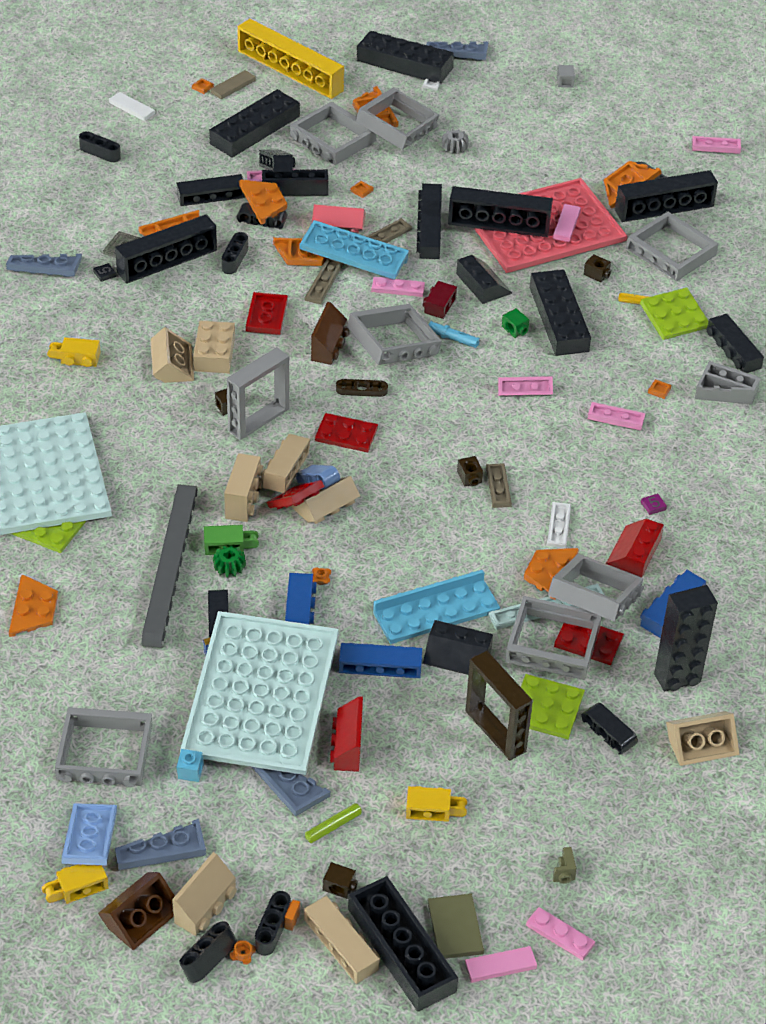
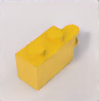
(76, 351)
(433, 804)
(76, 883)

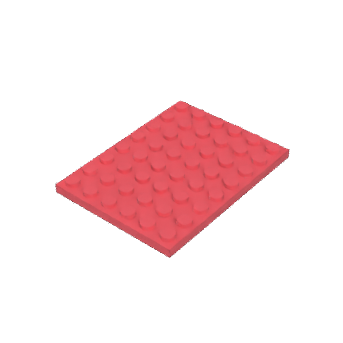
(592, 230)

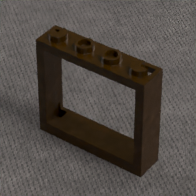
(484, 670)

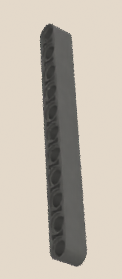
(168, 567)

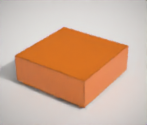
(202, 86)
(361, 189)
(659, 389)
(292, 915)

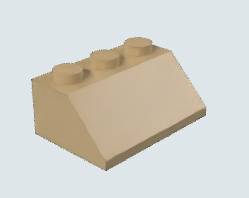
(171, 357)
(328, 500)
(703, 737)
(204, 895)

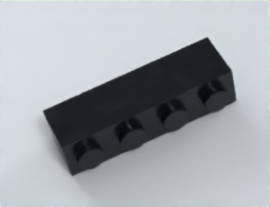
(276, 160)
(299, 182)
(209, 190)
(735, 343)

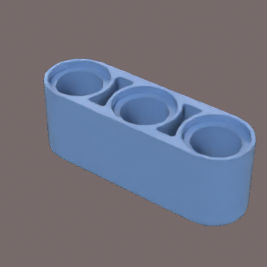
(326, 473)

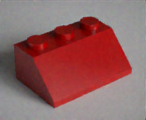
(636, 546)
(347, 736)

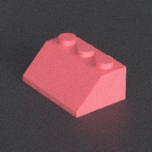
(340, 217)

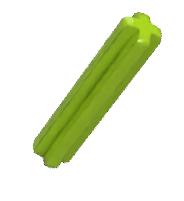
(333, 823)

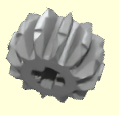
(455, 141)

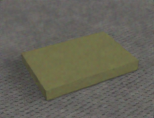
(455, 926)

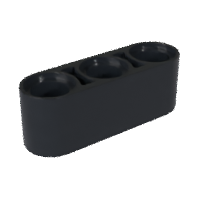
(99, 146)
(248, 216)
(234, 253)
(216, 602)
(610, 727)
(268, 931)
(208, 952)

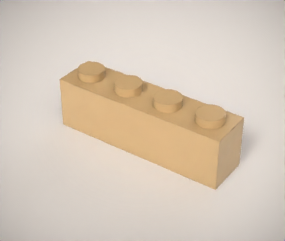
(285, 463)
(342, 939)

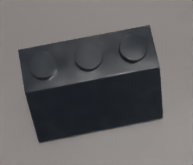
(481, 279)
(453, 646)

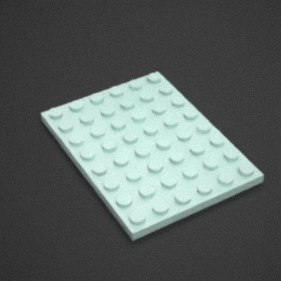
(49, 474)
(261, 692)

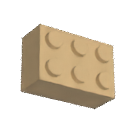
(214, 347)
(243, 487)

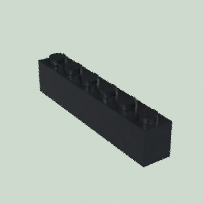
(429, 221)

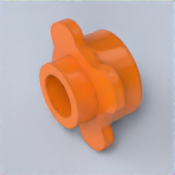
(321, 575)
(243, 946)

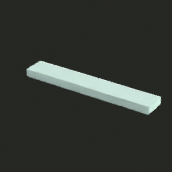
(507, 616)

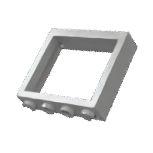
(343, 117)
(367, 118)
(661, 261)
(361, 320)
(237, 382)
(592, 601)
(550, 661)
(103, 719)

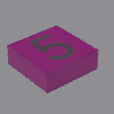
(653, 504)

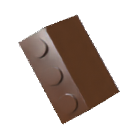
(328, 335)
(140, 910)

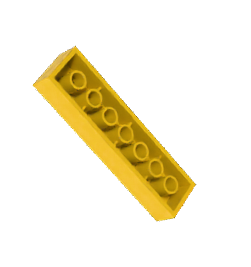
(291, 58)

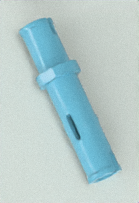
(461, 337)

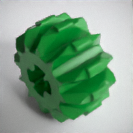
(229, 561)

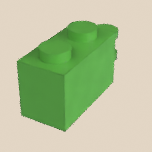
(226, 535)

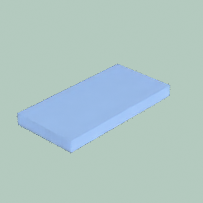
(89, 834)

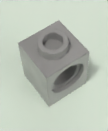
(565, 76)

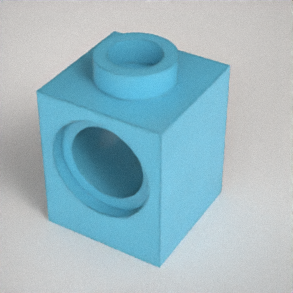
(190, 765)

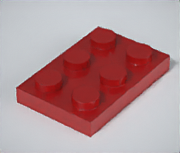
(266, 313)
(346, 432)
(296, 495)
(576, 639)

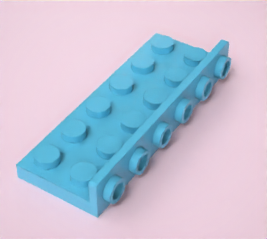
(354, 249)
(446, 601)

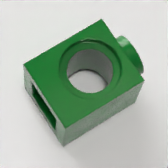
(515, 323)

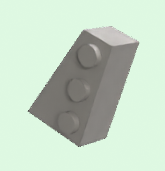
(726, 385)

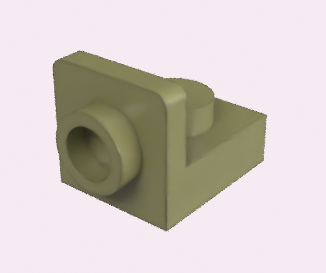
(567, 868)

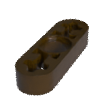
(375, 384)

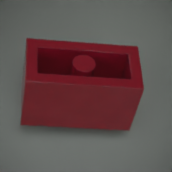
(440, 299)

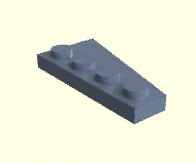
(464, 51)
(45, 264)
(294, 789)
(161, 848)

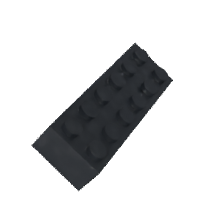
(405, 57)
(254, 123)
(665, 195)
(500, 211)
(166, 248)
(560, 312)
(685, 638)
(402, 943)

